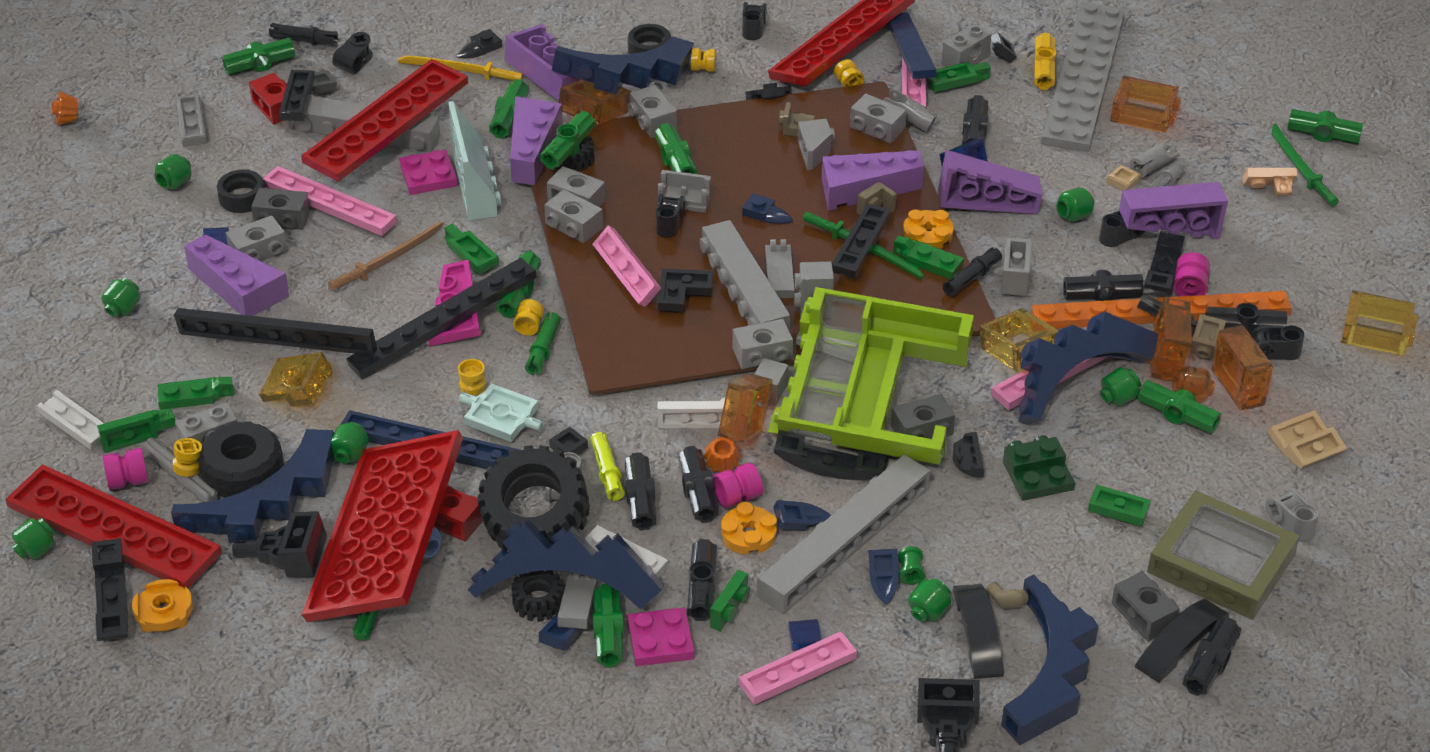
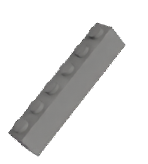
(327, 115)
(741, 274)

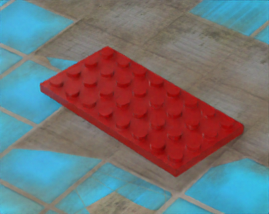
(383, 527)

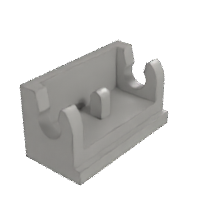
(693, 186)

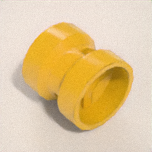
(703, 60)
(848, 73)
(528, 317)
(472, 377)
(186, 457)

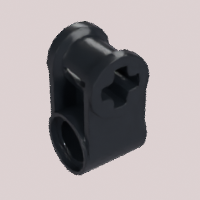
(753, 20)
(353, 53)
(669, 215)
(1115, 232)
(1280, 341)

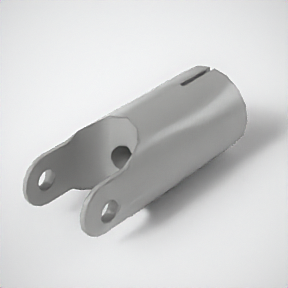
(916, 113)
(1151, 159)

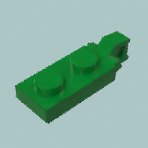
(959, 75)
(470, 248)
(928, 257)
(194, 392)
(134, 429)

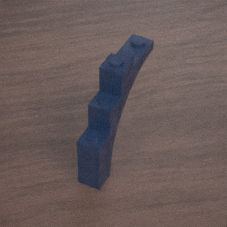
(638, 69)
(1050, 362)
(274, 498)
(530, 551)
(1053, 693)

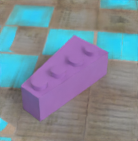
(533, 55)
(533, 129)
(851, 174)
(987, 186)
(1176, 208)
(235, 276)

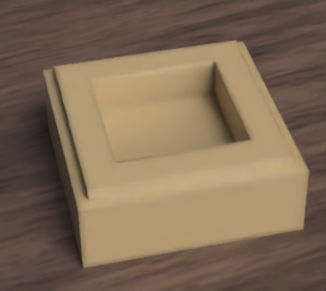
(1123, 178)

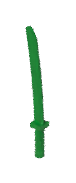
(1314, 181)
(839, 231)

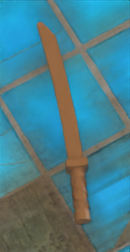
(362, 270)

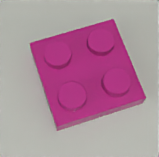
(428, 172)
(660, 636)

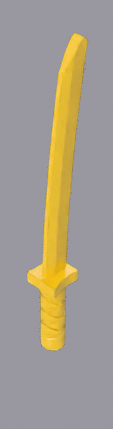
(486, 70)

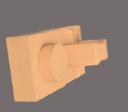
(1278, 177)

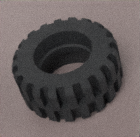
(526, 470)

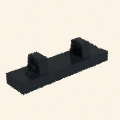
(860, 240)

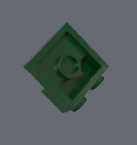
(1038, 467)

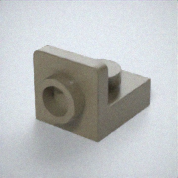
(790, 120)
(877, 195)
(1206, 336)

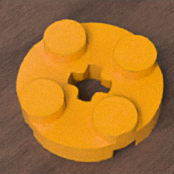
(937, 221)
(748, 517)
(172, 616)

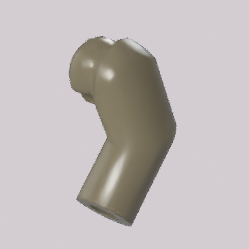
(1007, 598)

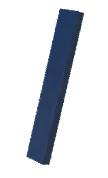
(911, 47)

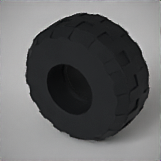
(239, 457)

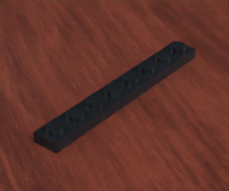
(443, 317)
(276, 331)

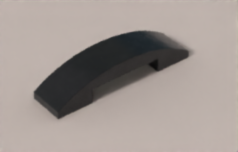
(1164, 262)
(826, 461)
(110, 590)
(980, 630)
(1177, 638)

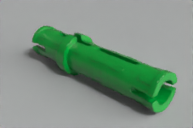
(540, 349)

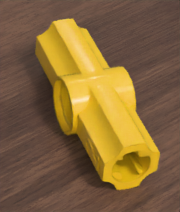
(1044, 61)

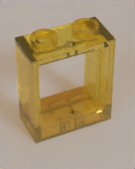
(1381, 309)
(1011, 325)

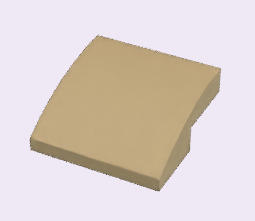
(1306, 439)

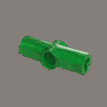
(258, 56)
(504, 109)
(1325, 126)
(567, 140)
(674, 150)
(509, 304)
(1179, 406)
(608, 626)

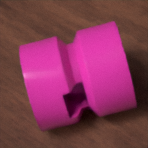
(1191, 275)
(125, 469)
(733, 486)

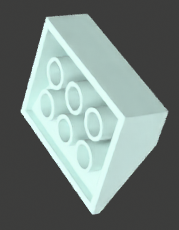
(472, 168)

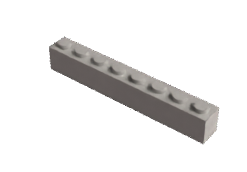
(842, 534)

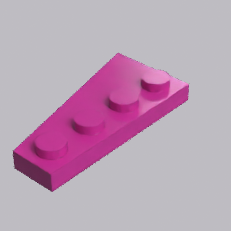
(453, 280)

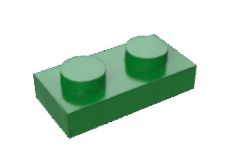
(1119, 505)
(730, 598)

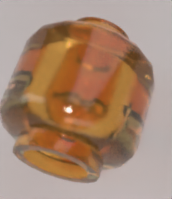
(1195, 381)

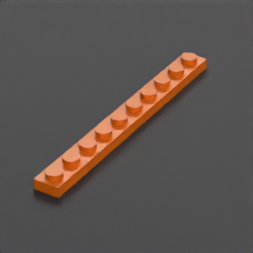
(1079, 313)

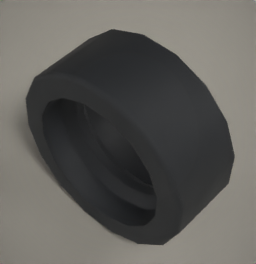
(647, 33)
(235, 180)

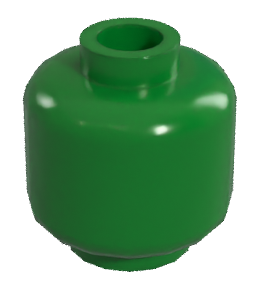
(172, 172)
(1075, 204)
(120, 297)
(1120, 386)
(349, 442)
(33, 539)
(929, 600)

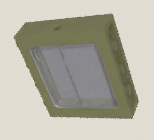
(1223, 554)

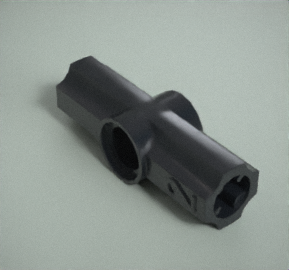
(975, 119)
(1103, 286)
(1248, 316)
(698, 484)
(640, 491)
(702, 579)
(1212, 656)

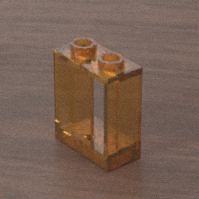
(600, 104)
(1141, 115)
(1173, 338)
(1248, 384)
(741, 414)

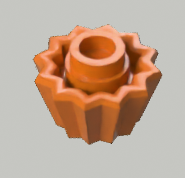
(64, 108)
(722, 455)

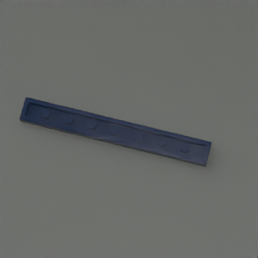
(387, 431)

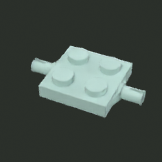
(501, 412)

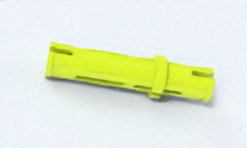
(609, 473)

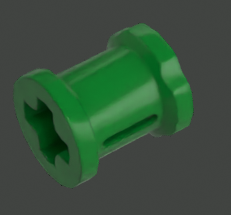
(912, 569)

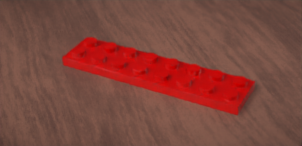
(836, 40)
(384, 120)
(97, 516)

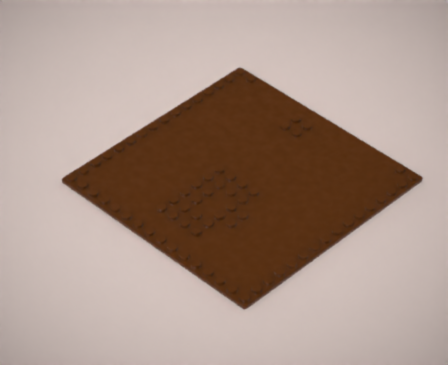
(744, 154)

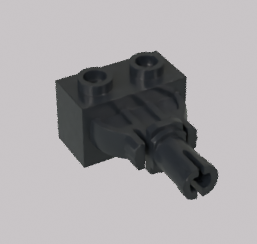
(291, 547)
(948, 710)

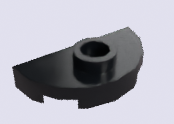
(768, 91)
(968, 455)

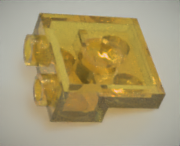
(297, 379)

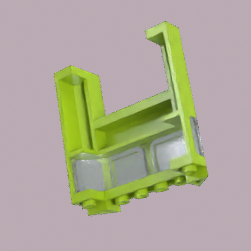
(853, 365)

